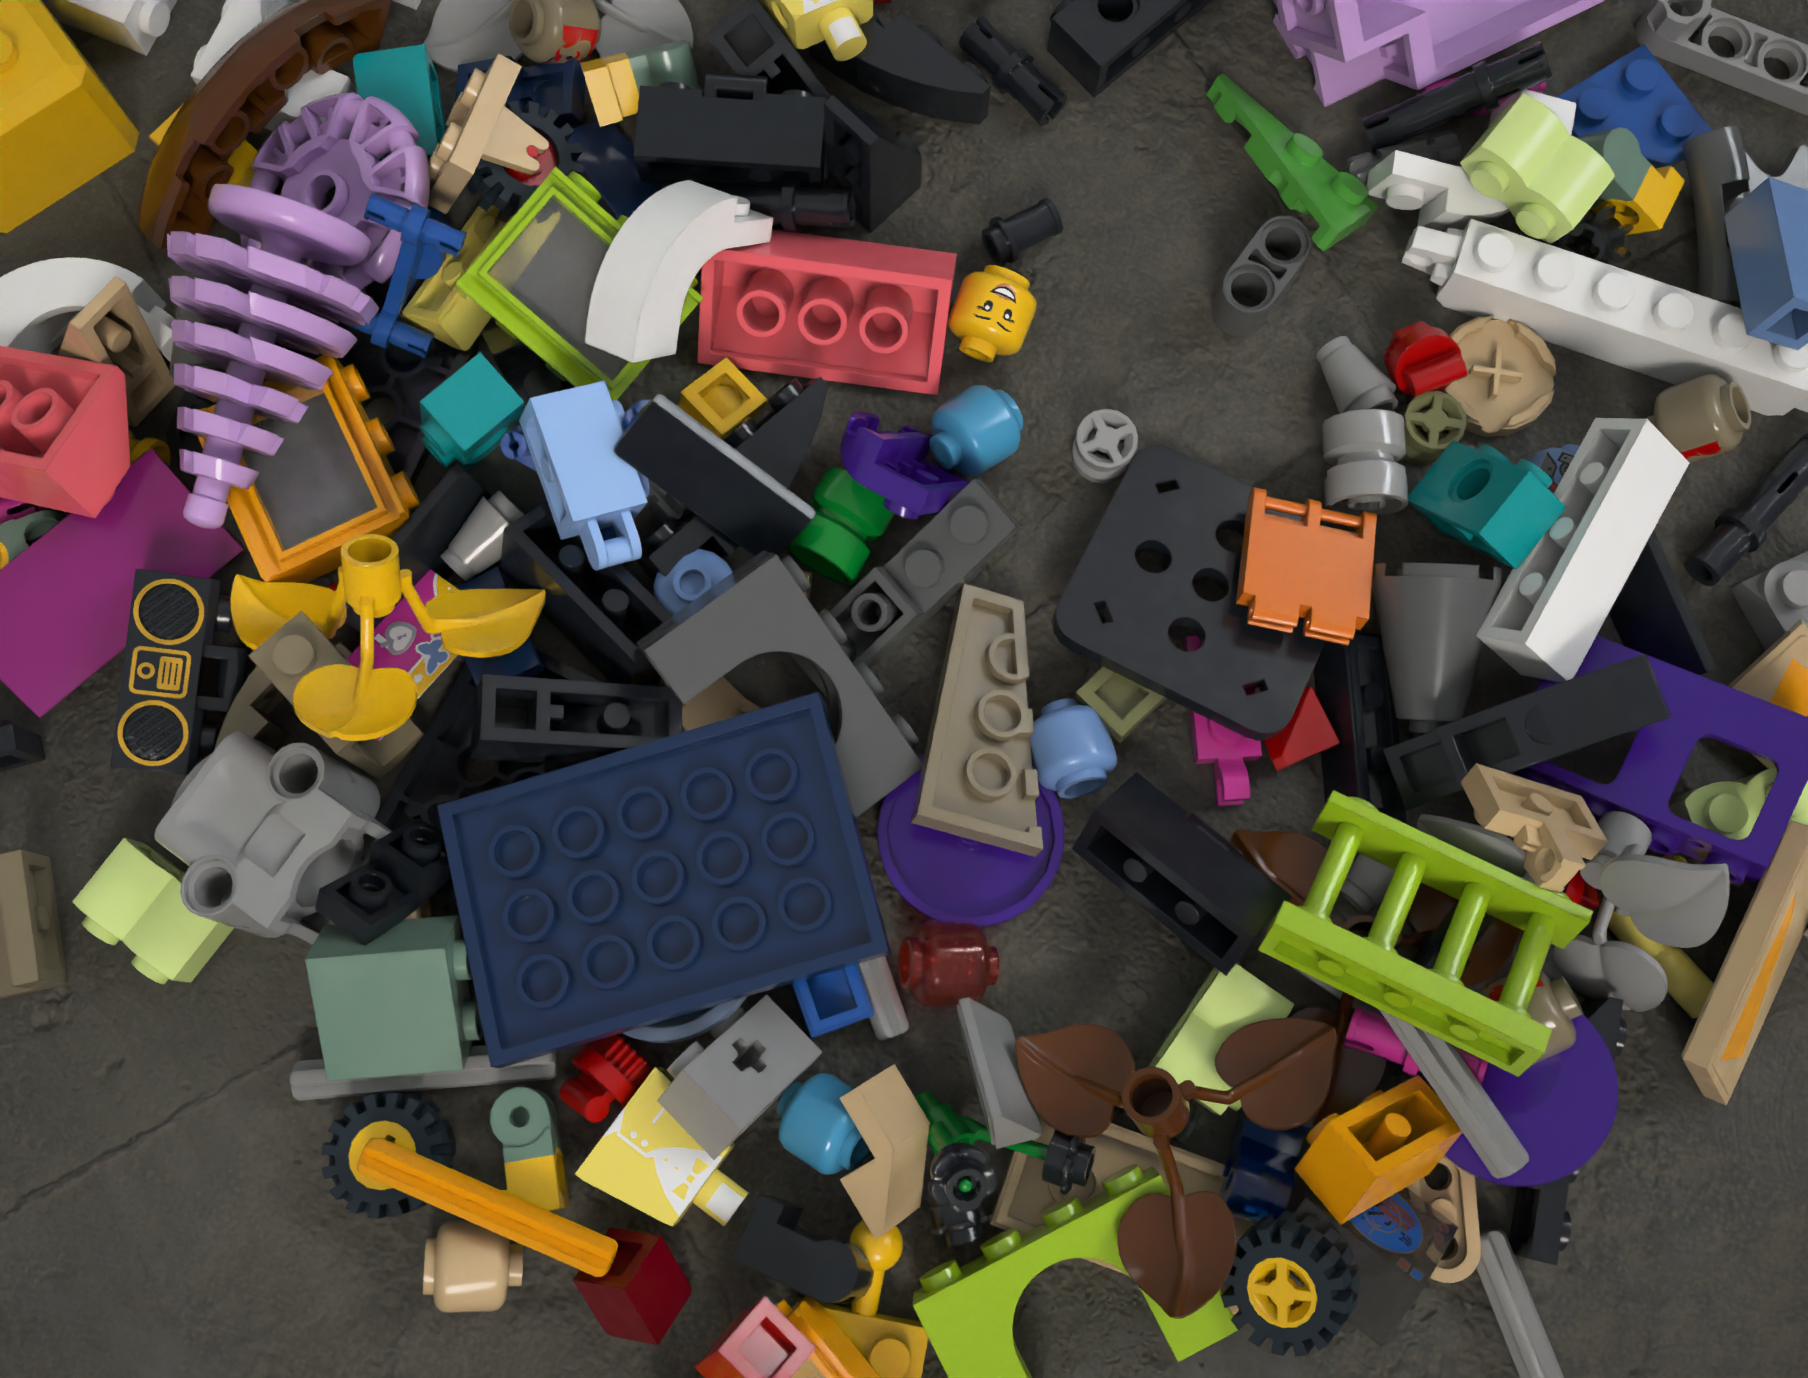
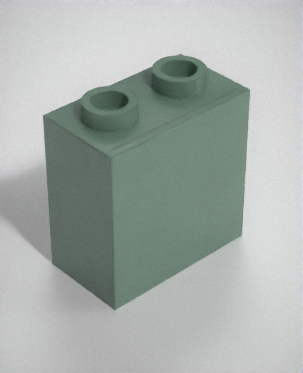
(395, 1001)

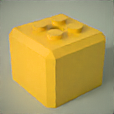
(54, 115)

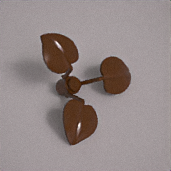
(1293, 864)
(1177, 1244)

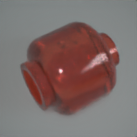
(947, 963)

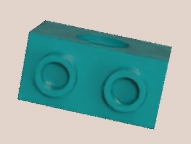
(469, 414)
(1487, 501)

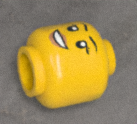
(992, 313)

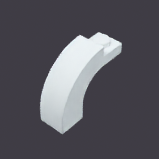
(1443, 189)
(654, 261)
(48, 294)

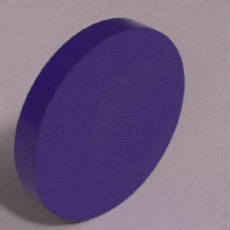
(960, 877)
(1554, 1108)

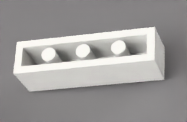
(1577, 569)

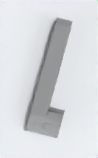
(1670, 24)

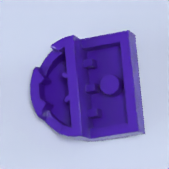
(897, 467)

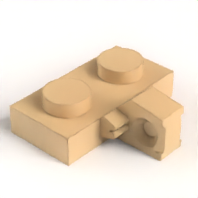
(1543, 820)

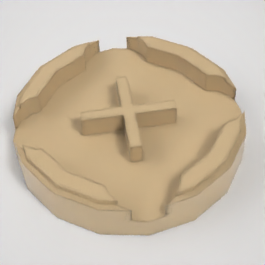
(1506, 376)

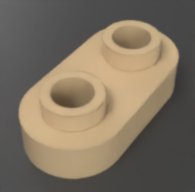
(1458, 1204)

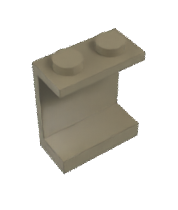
(302, 648)
(29, 925)

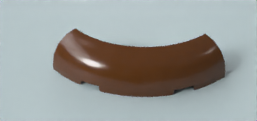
(243, 96)

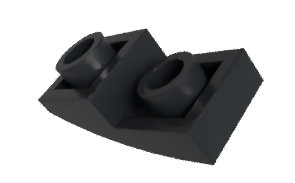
(395, 882)

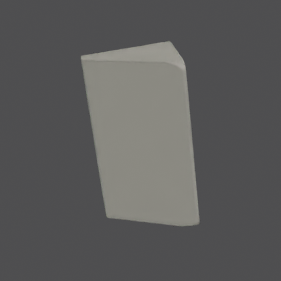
(996, 1075)

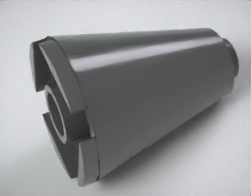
(1430, 638)

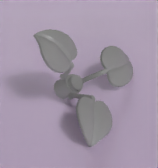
(480, 29)
(1664, 897)

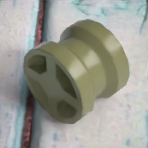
(1439, 417)

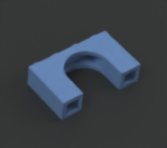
(1771, 261)

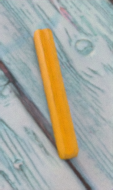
(487, 1207)

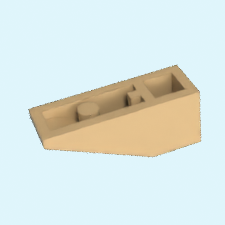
(116, 334)

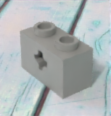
(738, 1075)

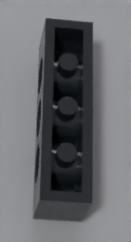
(1103, 50)

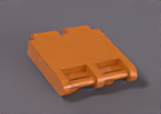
(1306, 568)

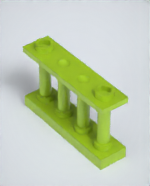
(1417, 995)

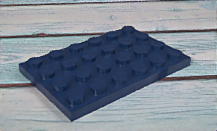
(660, 881)

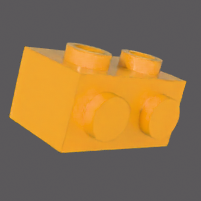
(1377, 1148)

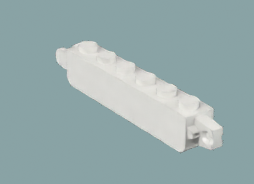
(1607, 312)

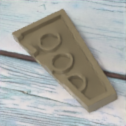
(978, 745)

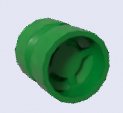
(843, 521)

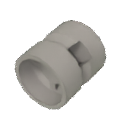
(1364, 457)

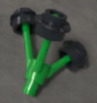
(963, 1171)

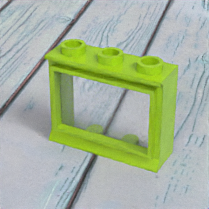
(542, 278)

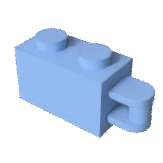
(581, 475)

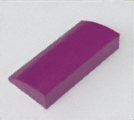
(73, 587)

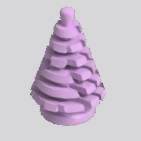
(266, 301)

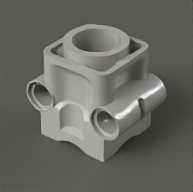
(269, 834)

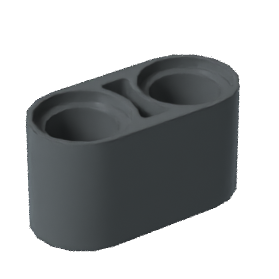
(1261, 275)

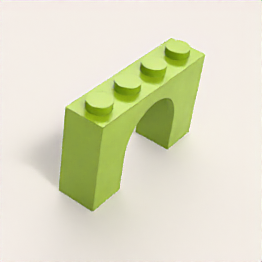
(973, 1306)

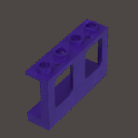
(1662, 749)

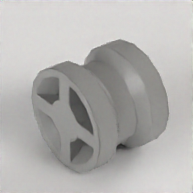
(1109, 433)

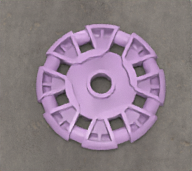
(318, 156)

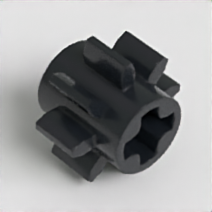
(1608, 236)

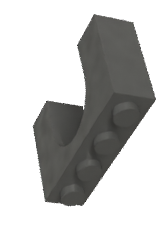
(766, 611)

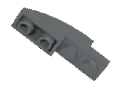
(920, 577)

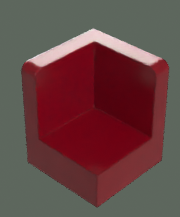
(640, 1289)

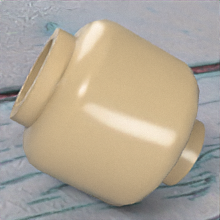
(470, 1268)

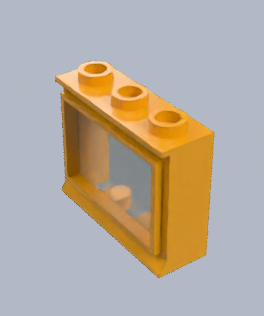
(321, 483)

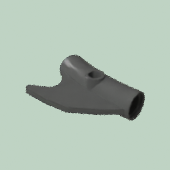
(1719, 180)

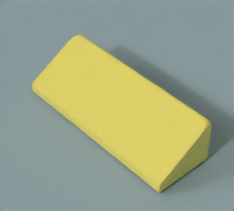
(438, 306)

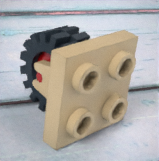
(497, 145)

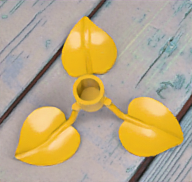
(366, 700)

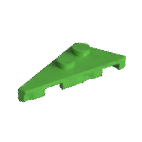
(1296, 167)

